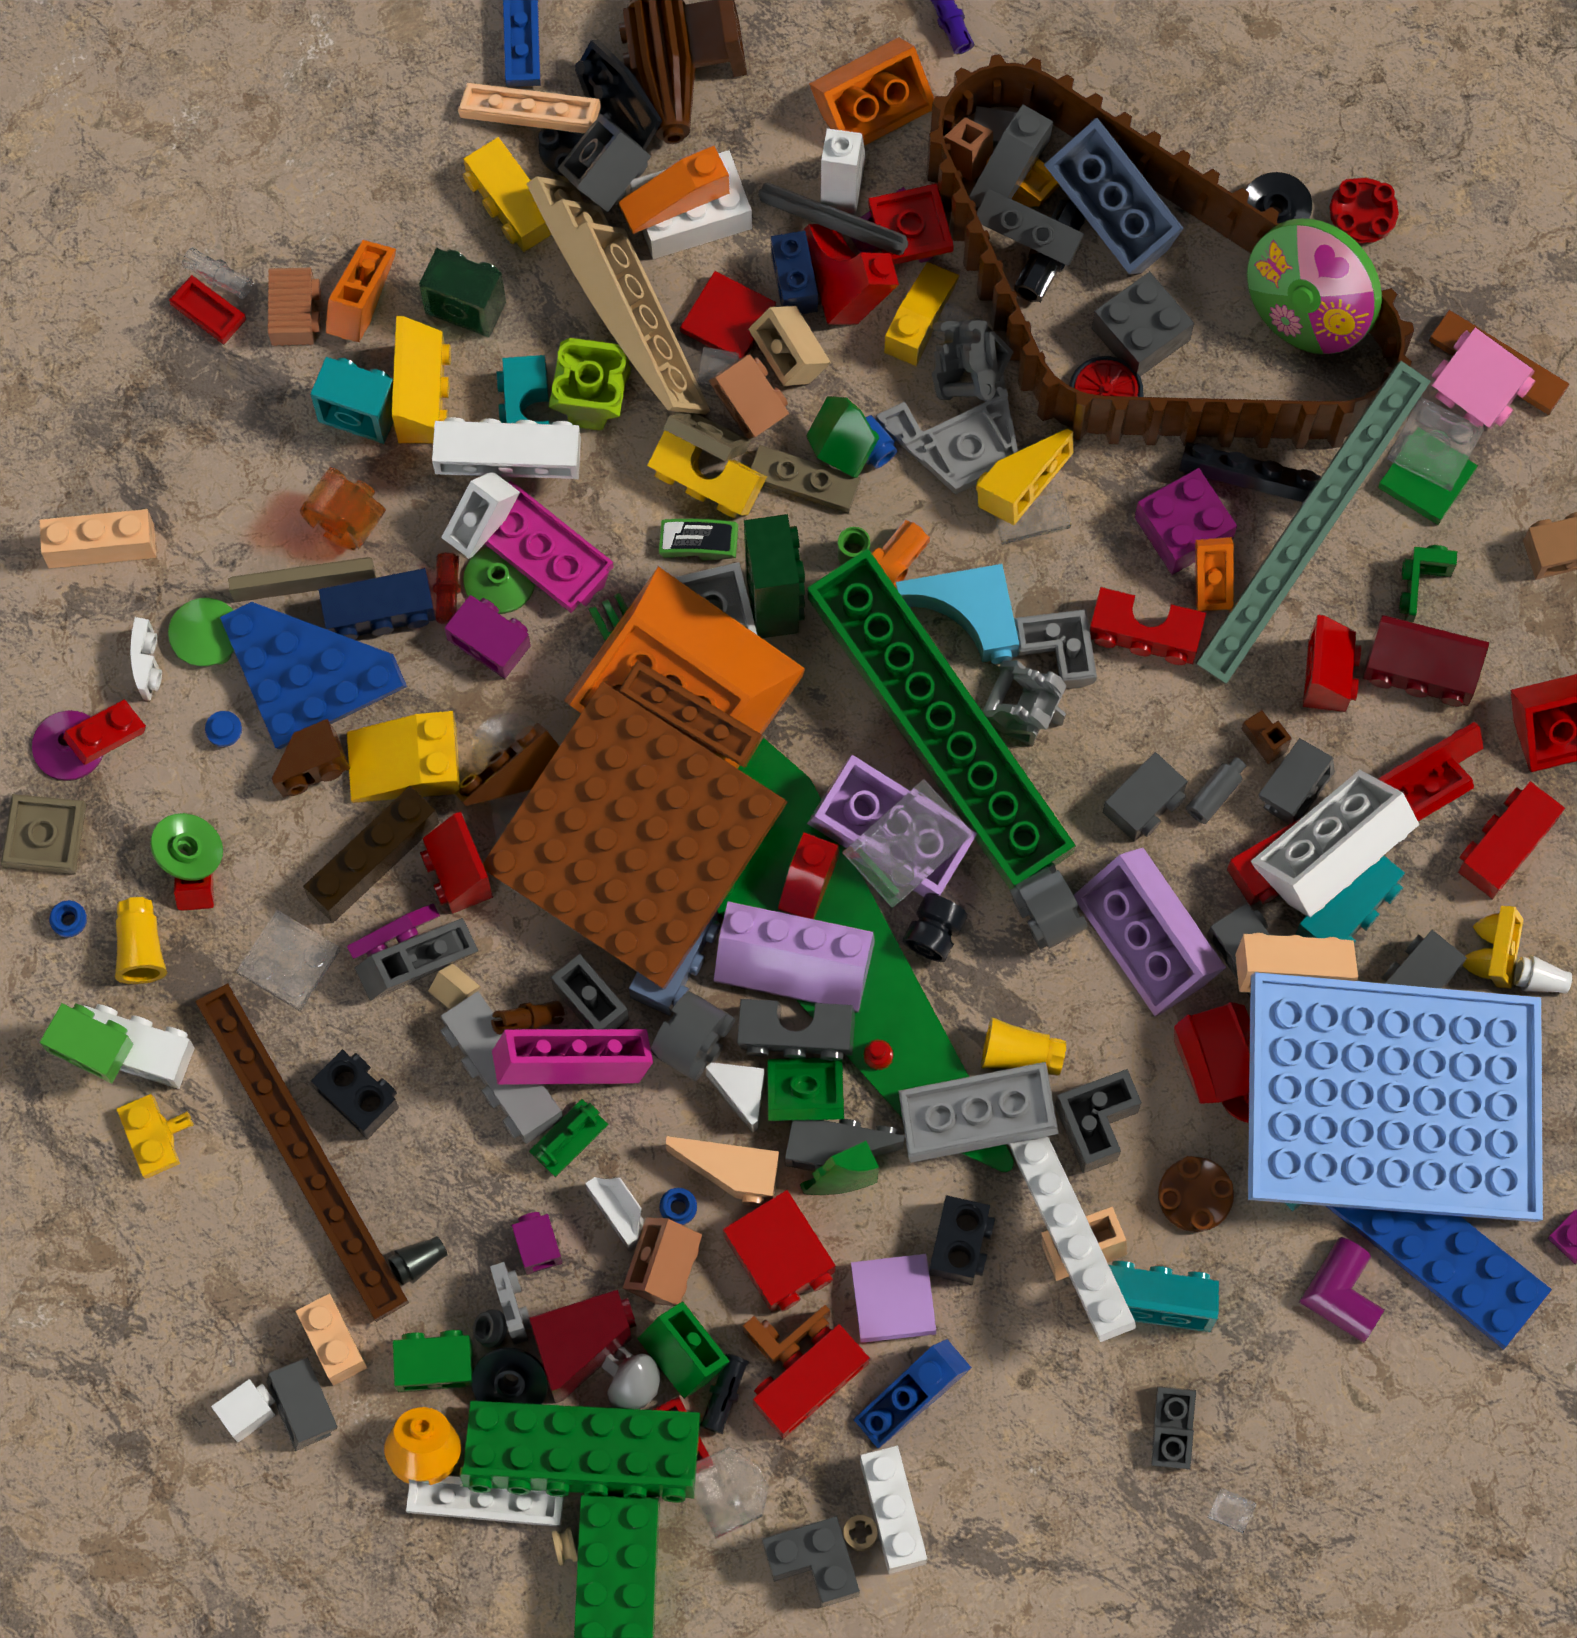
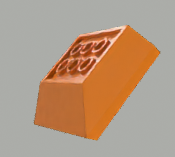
(697, 649)

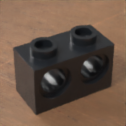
(348, 1099)
(952, 1239)

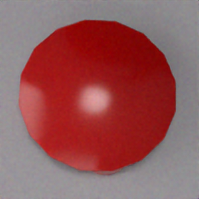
(1364, 209)

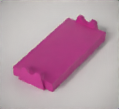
(550, 553)

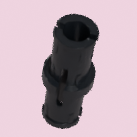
(724, 1394)

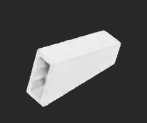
(842, 169)

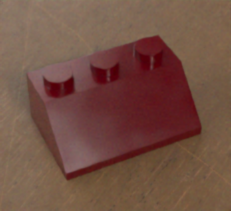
(1425, 661)

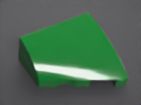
(844, 1172)

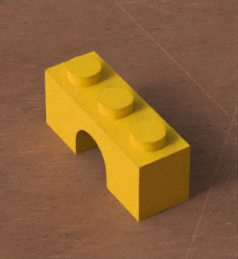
(732, 490)

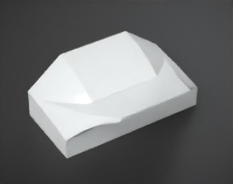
(618, 1208)

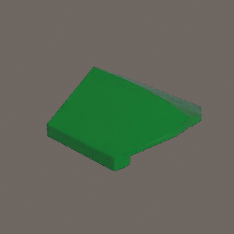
(842, 435)

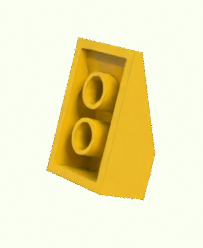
(402, 754)

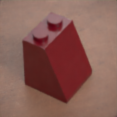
(580, 1337)

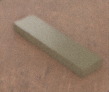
(300, 579)

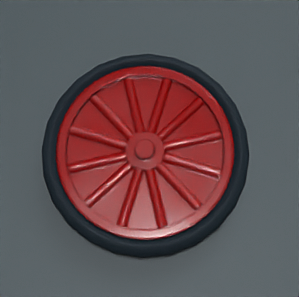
(1107, 378)

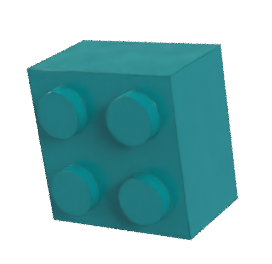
(354, 399)

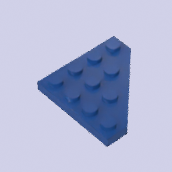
(305, 670)

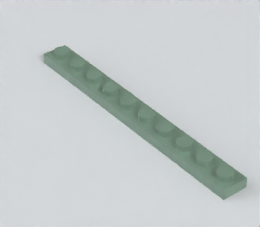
(1312, 521)

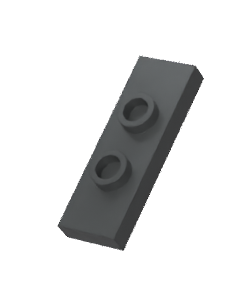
(1029, 227)

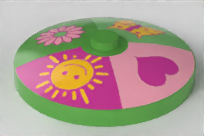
(1314, 286)

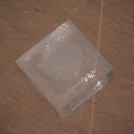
(713, 362)

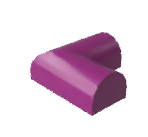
(1332, 1293)

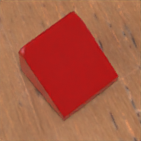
(194, 894)

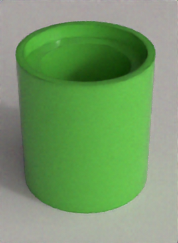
(849, 536)

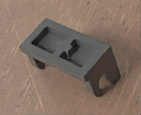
(1297, 782)
(301, 1403)

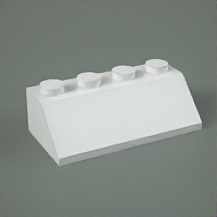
(1336, 842)

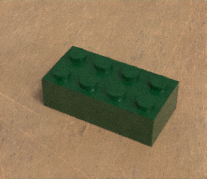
(774, 575)

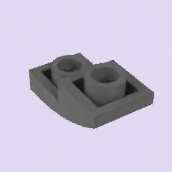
(1173, 1427)

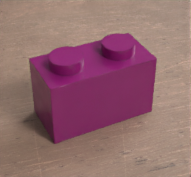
(488, 635)

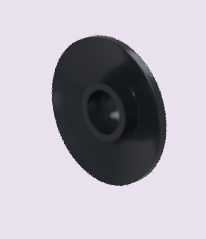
(1280, 191)
(493, 1386)

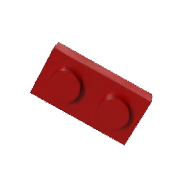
(104, 732)

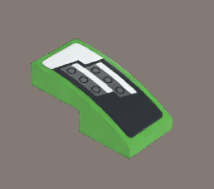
(698, 537)

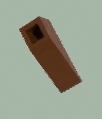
(511, 769)

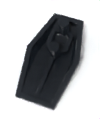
(619, 93)

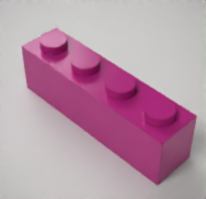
(572, 1056)

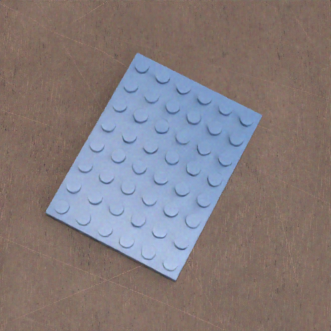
(1395, 1098)

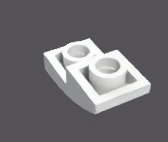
(144, 666)

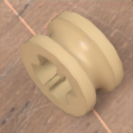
(850, 1527)
(564, 1546)

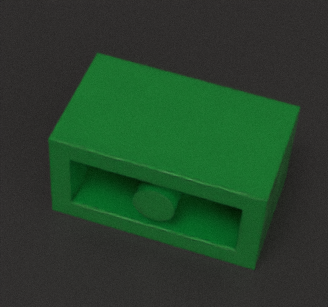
(683, 1349)
(433, 1362)

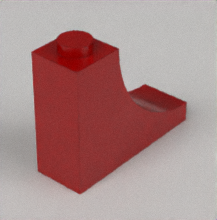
(846, 282)

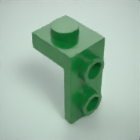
(1430, 561)

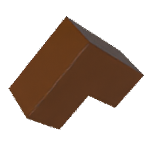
(1267, 737)

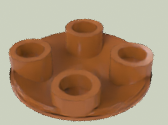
(1195, 1194)

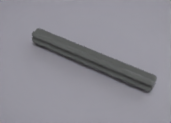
(833, 218)

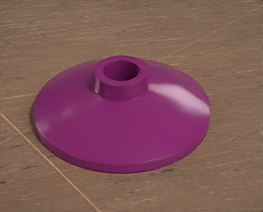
(58, 760)

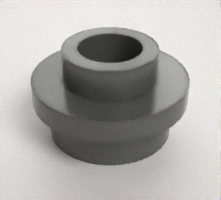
(490, 1328)

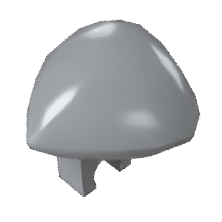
(634, 1379)

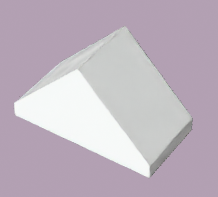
(741, 1089)

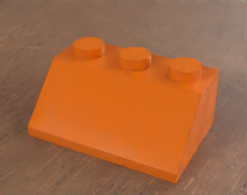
(875, 92)

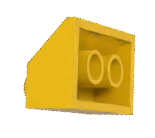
(419, 380)

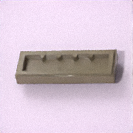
(806, 478)

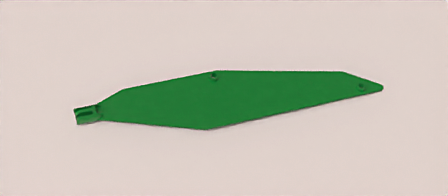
(892, 998)

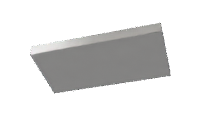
(978, 1112)

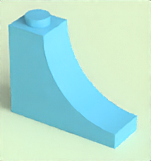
(975, 601)

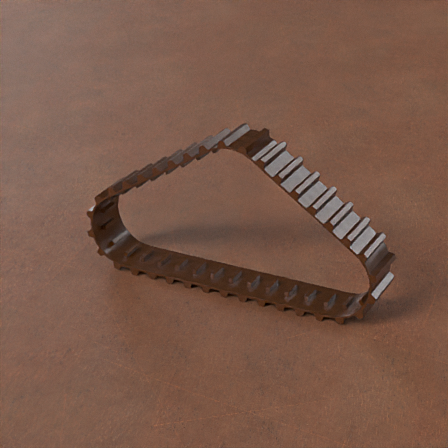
(1196, 193)

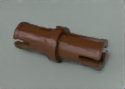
(528, 1016)

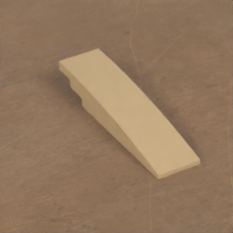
(619, 292)

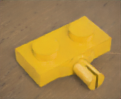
(152, 1134)

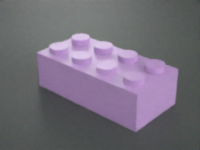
(860, 799)

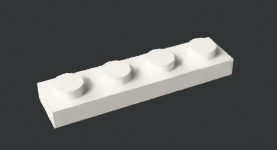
(453, 1500)

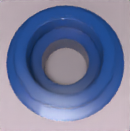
(68, 908)
(681, 1195)

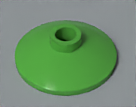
(507, 593)
(188, 834)

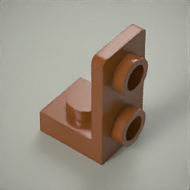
(764, 1336)

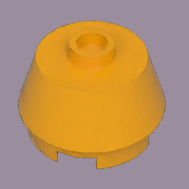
(422, 1446)

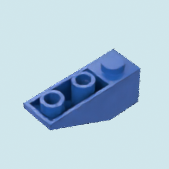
(912, 1392)

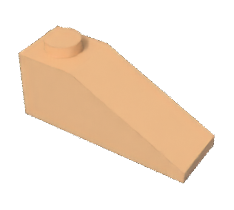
(738, 1170)

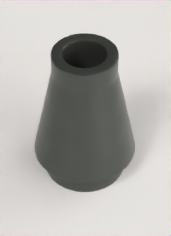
(415, 1260)

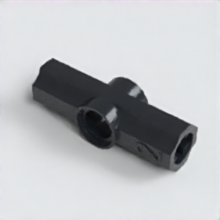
(1041, 269)

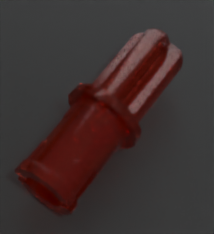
(446, 586)

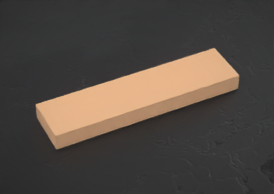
(528, 108)

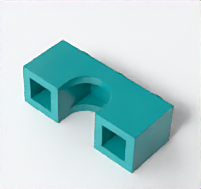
(523, 383)

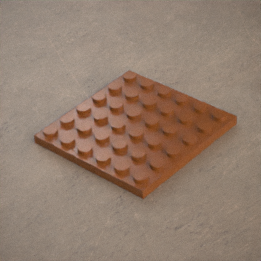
(634, 835)

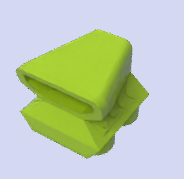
(589, 382)

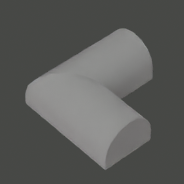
(1066, 636)

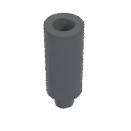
(1216, 791)

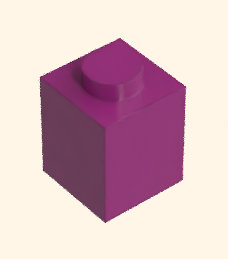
(536, 1242)

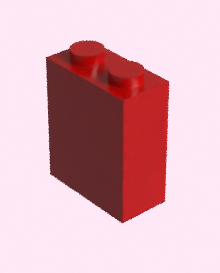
(780, 1252)

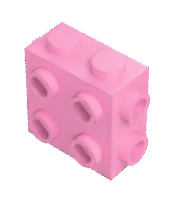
(1482, 379)

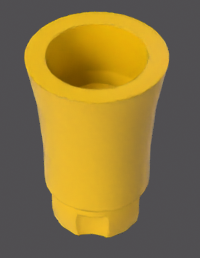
(138, 943)
(1015, 1047)

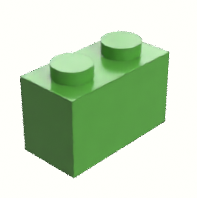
(87, 1042)

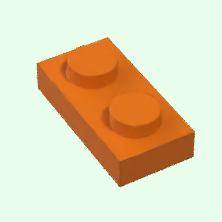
(1214, 574)

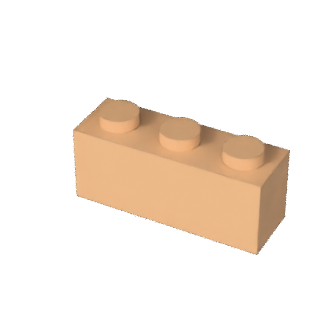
(97, 538)
(1294, 956)

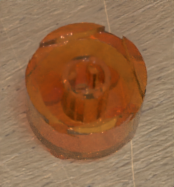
(342, 509)

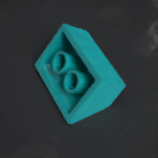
(1168, 1298)

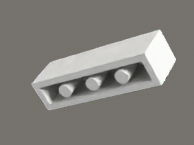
(506, 448)

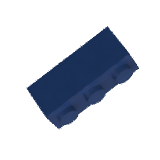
(378, 604)

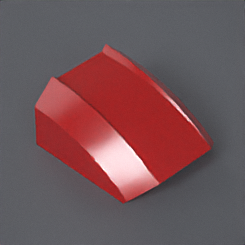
(1216, 1052)

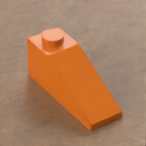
(677, 190)
(359, 291)

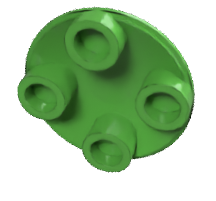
(199, 633)

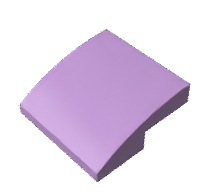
(893, 1298)

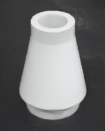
(1540, 976)

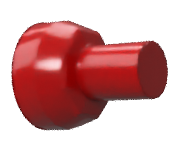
(878, 1054)

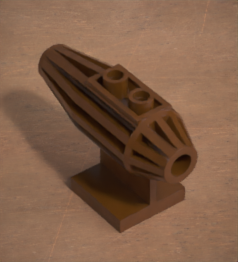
(668, 45)

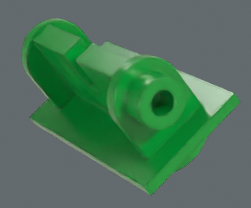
(569, 1137)

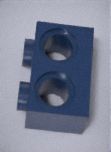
(794, 271)

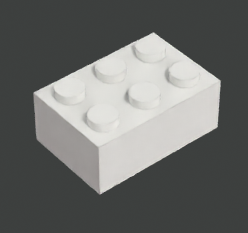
(702, 224)

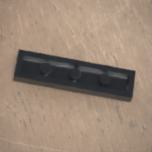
(1247, 472)

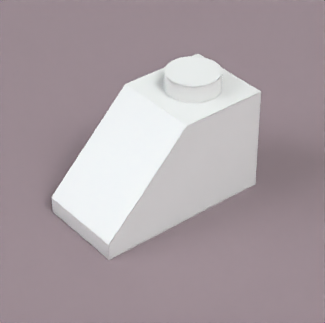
(480, 513)

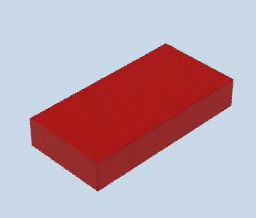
(207, 309)

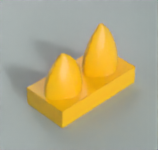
(1497, 962)

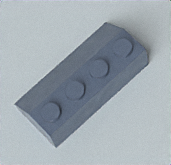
(1115, 198)

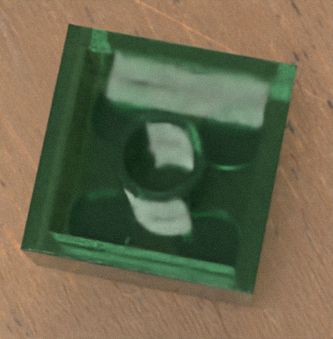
(463, 291)

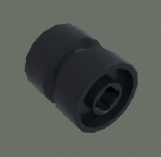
(936, 924)

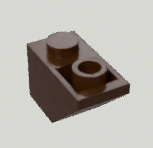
(310, 758)

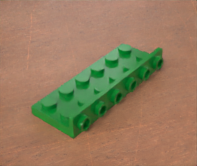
(581, 1450)

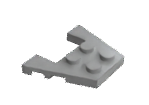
(961, 446)

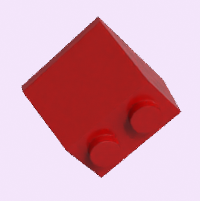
(1330, 666)
(1547, 722)
(456, 865)

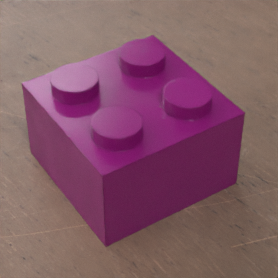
(1180, 515)

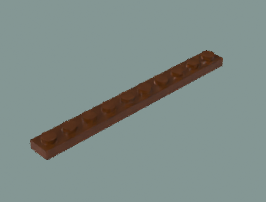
(302, 1153)

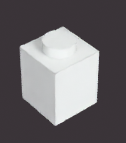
(245, 1409)

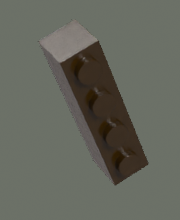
(371, 854)

